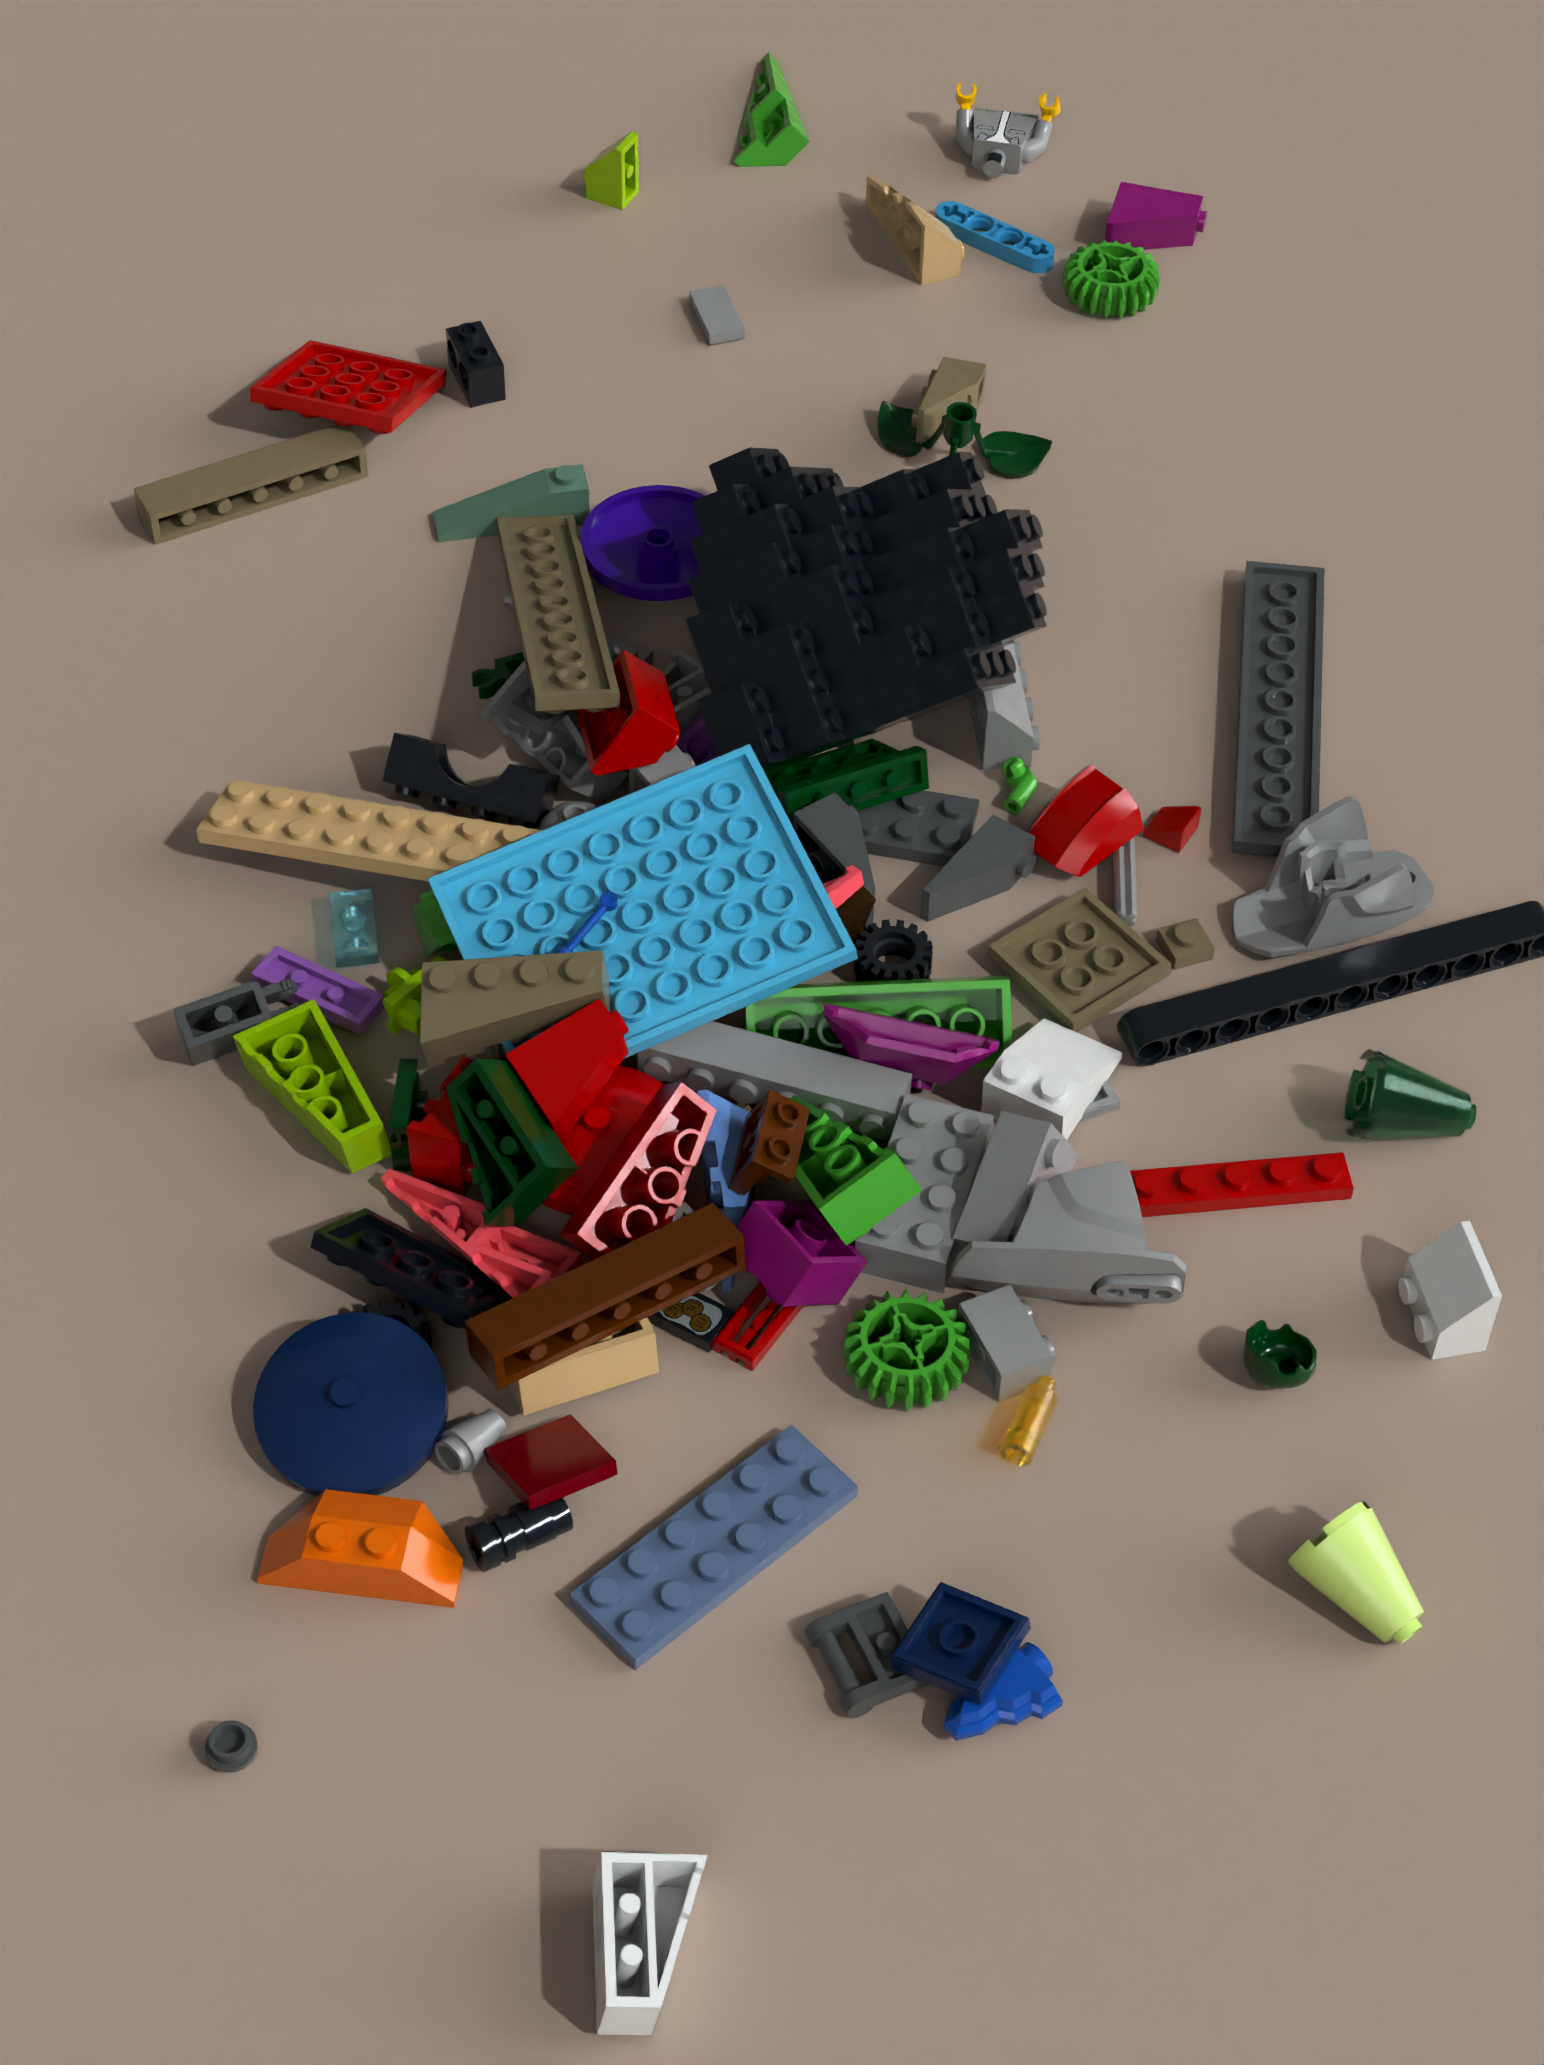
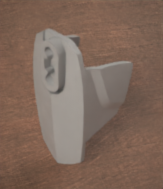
(1330, 888)
(1078, 1246)

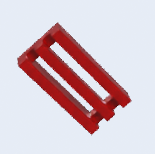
(740, 1350)

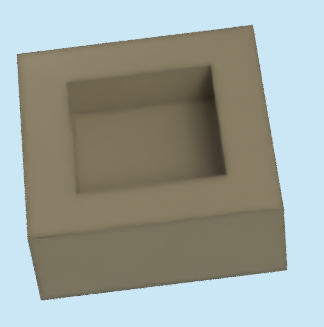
(1185, 943)

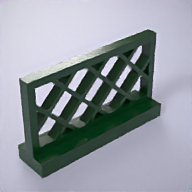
(858, 773)

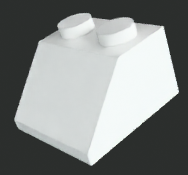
(1451, 1293)

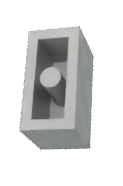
(1006, 1341)

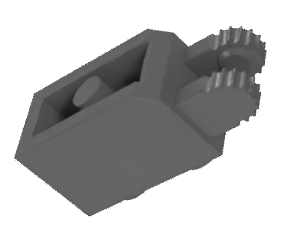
(212, 1022)

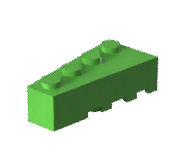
(850, 1175)

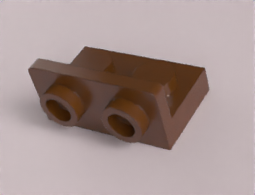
(769, 1142)

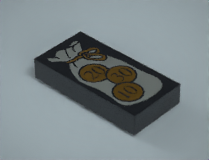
(694, 1320)

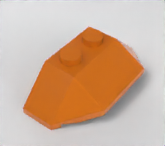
(364, 1550)

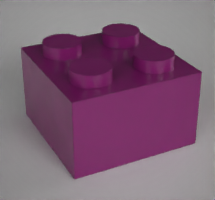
(798, 1254)

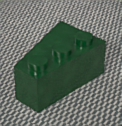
(509, 1141)

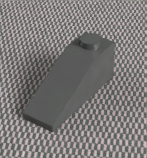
(980, 869)

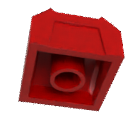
(1085, 822)

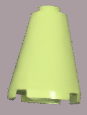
(1361, 1574)

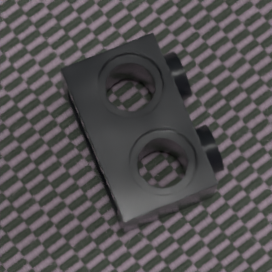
(475, 364)

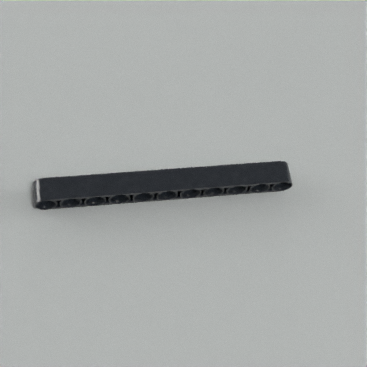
(1333, 984)

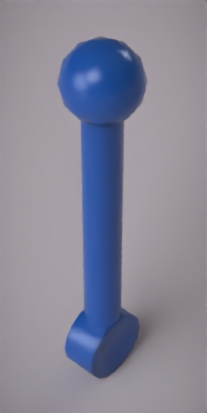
(608, 902)

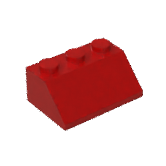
(638, 728)

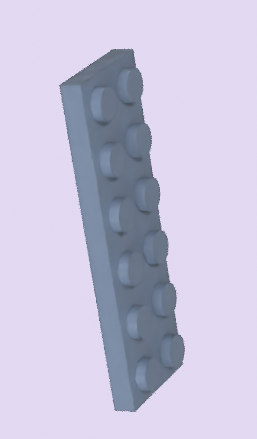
(713, 1546)

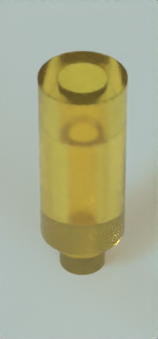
(1029, 1422)

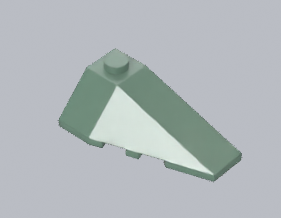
(542, 493)

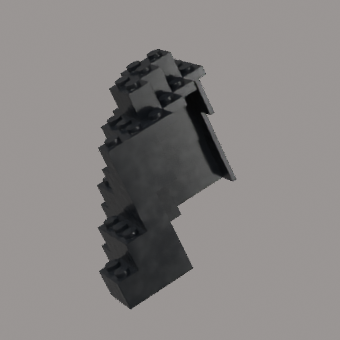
(853, 601)

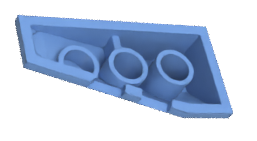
(718, 1161)

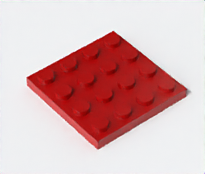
(348, 386)

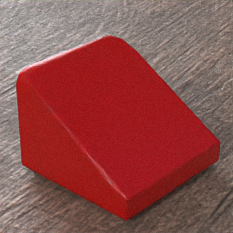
(1174, 826)

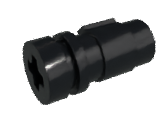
(517, 1531)

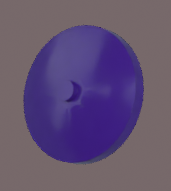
(642, 543)

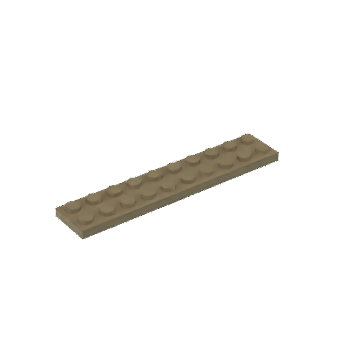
(557, 615)

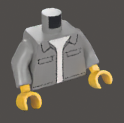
(1000, 138)

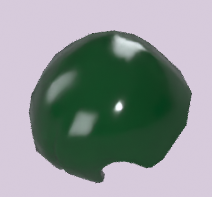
(1278, 1356)

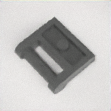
(876, 1633)

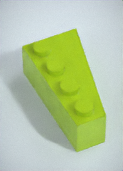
(314, 1081)

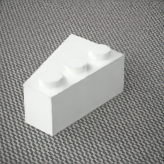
(638, 1930)

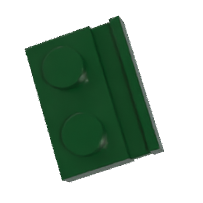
(406, 1106)

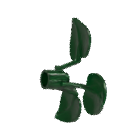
(1009, 452)

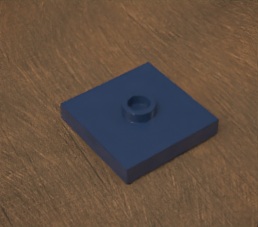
(960, 1643)

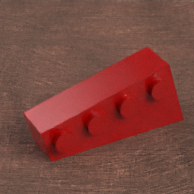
(645, 1175)

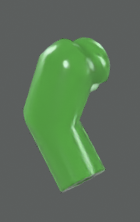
(1021, 783)

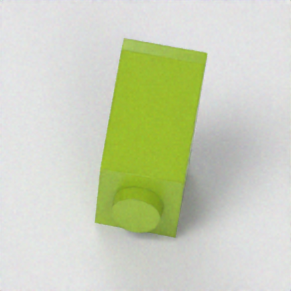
(614, 173)

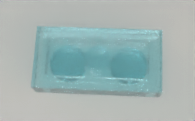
(353, 928)

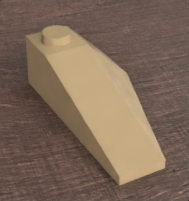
(918, 236)

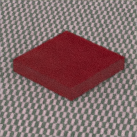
(550, 1462)

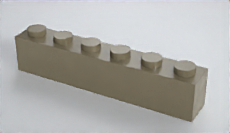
(250, 482)

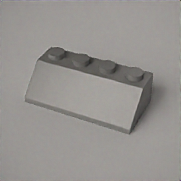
(1004, 720)

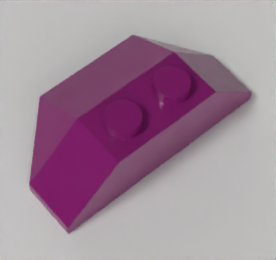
(909, 1046)

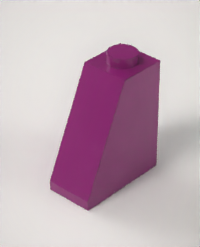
(1154, 217)

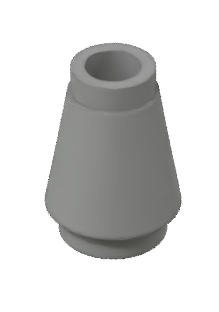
(464, 1444)

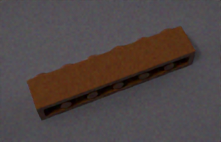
(605, 1295)

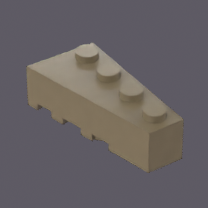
(504, 999)

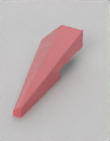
(504, 1253)

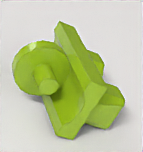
(404, 999)

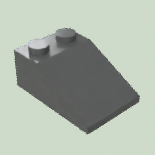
(834, 840)

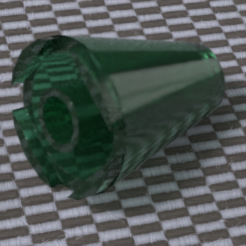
(1404, 1102)

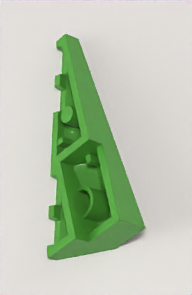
(772, 121)

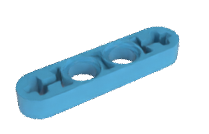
(1027, 252)

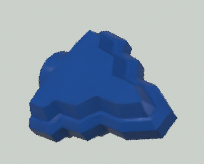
(1018, 1694)

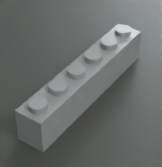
(751, 1064)

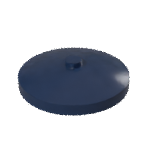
(350, 1405)

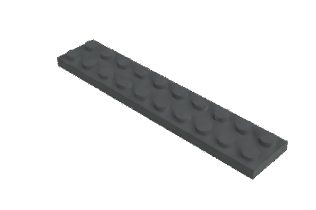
(1278, 705)

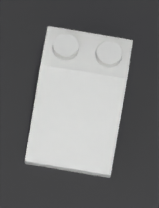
(1049, 1076)

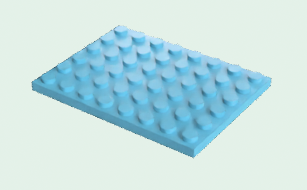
(706, 889)

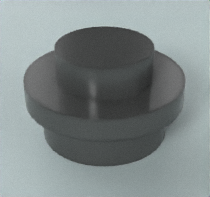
(231, 1746)

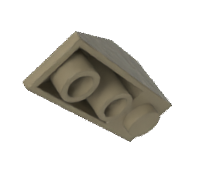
(950, 383)

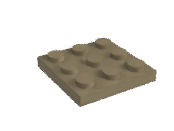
(1079, 960)

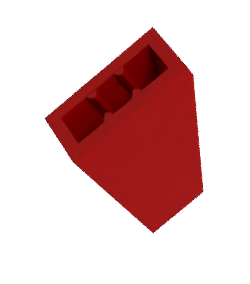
(571, 1063)

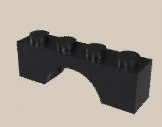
(424, 766)

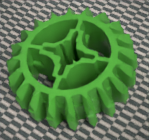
(1111, 279)
(915, 1338)

